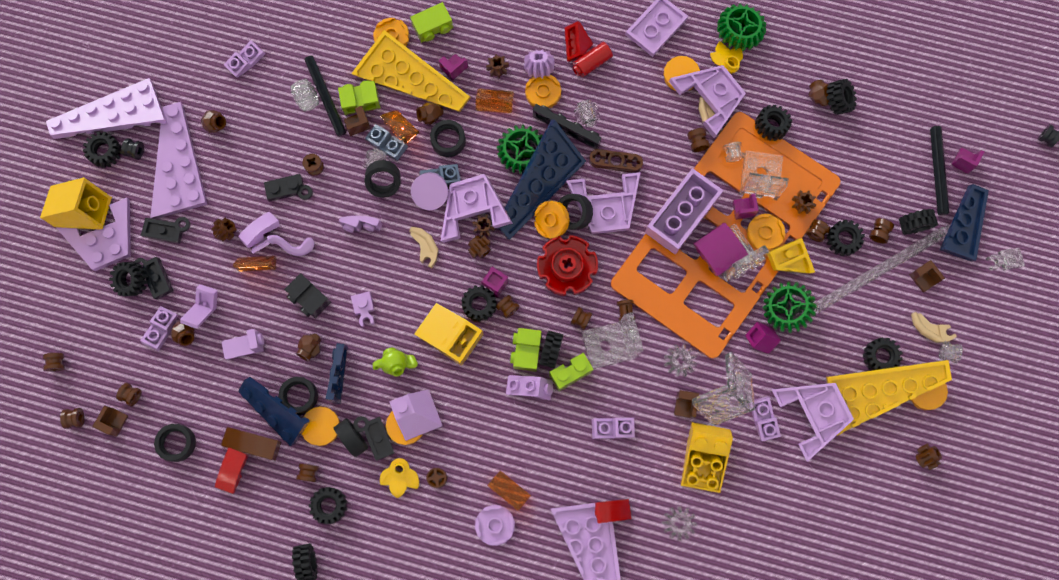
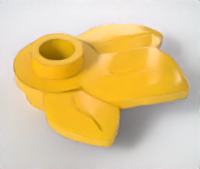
(727, 57)
(401, 480)

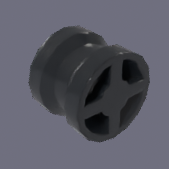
(1049, 135)
(132, 148)

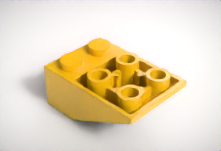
(449, 334)
(706, 457)

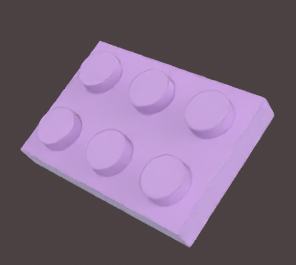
(656, 26)

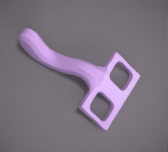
(303, 249)

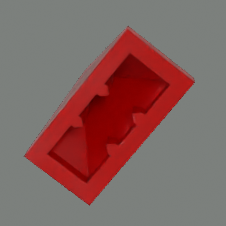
(576, 41)

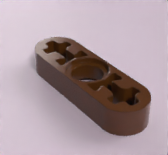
(628, 168)

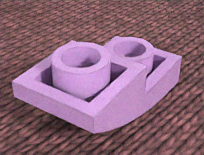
(246, 59)
(355, 223)
(254, 232)
(160, 328)
(764, 419)
(613, 428)

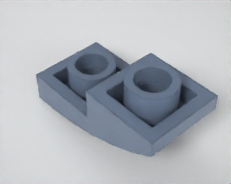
(386, 142)
(448, 172)

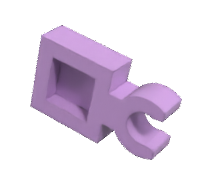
(362, 306)

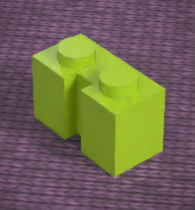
(431, 22)
(363, 95)
(527, 349)
(578, 369)

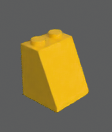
(76, 205)

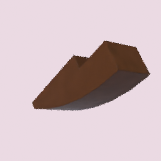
(251, 443)

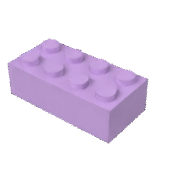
(683, 211)

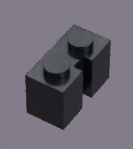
(307, 295)

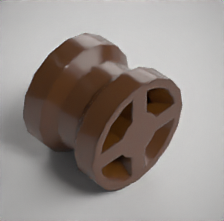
(313, 168)
(818, 230)
(507, 306)
(581, 318)
(53, 362)
(128, 394)
(72, 418)
(307, 472)
(433, 478)

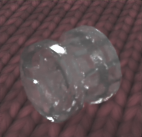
(733, 151)
(950, 352)

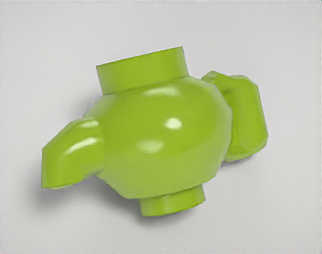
(395, 362)

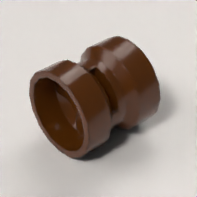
(698, 140)
(881, 231)

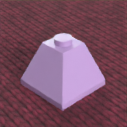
(415, 414)

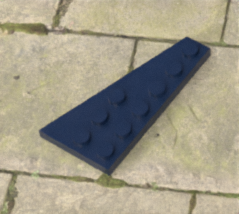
(547, 171)

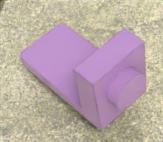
(204, 306)
(243, 345)
(529, 386)

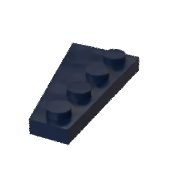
(966, 228)
(279, 417)

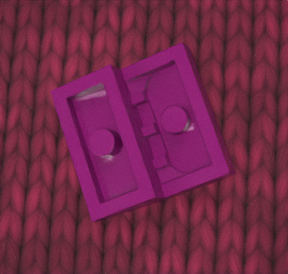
(720, 248)

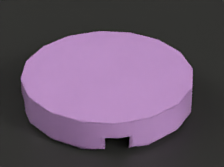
(429, 191)
(494, 525)

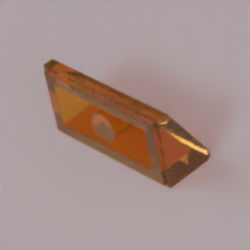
(494, 100)
(399, 125)
(255, 263)
(509, 490)

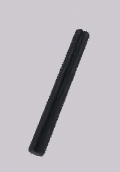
(325, 96)
(939, 170)

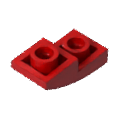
(230, 470)
(612, 511)

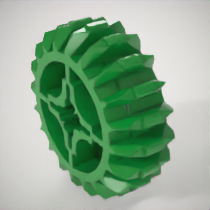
(752, 27)
(508, 142)
(797, 307)

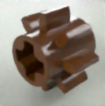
(497, 66)
(808, 198)
(481, 220)
(223, 229)
(479, 247)
(928, 456)

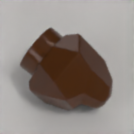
(818, 92)
(429, 113)
(213, 121)
(182, 334)
(309, 346)

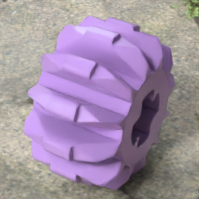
(539, 63)

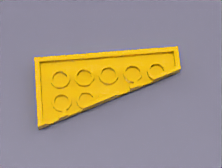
(400, 69)
(881, 390)

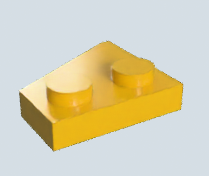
(791, 258)

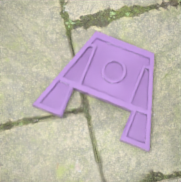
(718, 91)
(470, 199)
(610, 211)
(105, 245)
(824, 410)

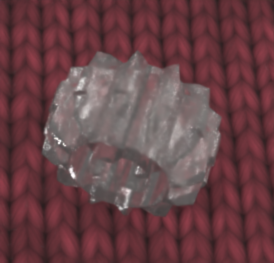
(305, 95)
(686, 357)
(675, 517)

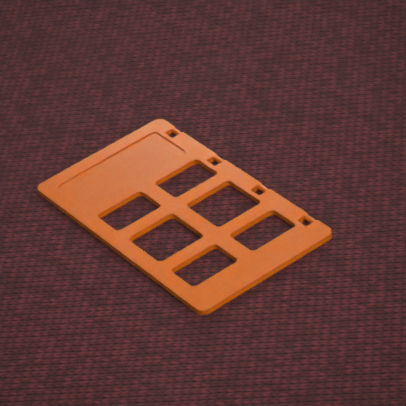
(668, 308)

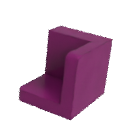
(453, 66)
(966, 160)
(745, 207)
(495, 281)
(762, 337)

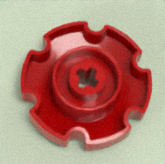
(577, 275)

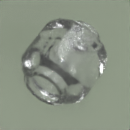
(587, 113)
(374, 155)

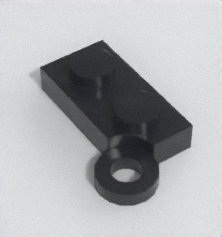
(287, 187)
(164, 230)
(157, 277)
(376, 437)

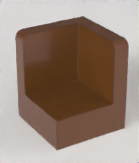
(357, 123)
(927, 276)
(684, 405)
(110, 421)

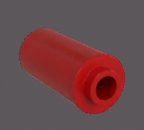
(592, 59)

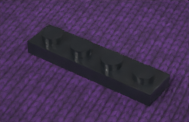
(570, 128)

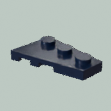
(337, 373)

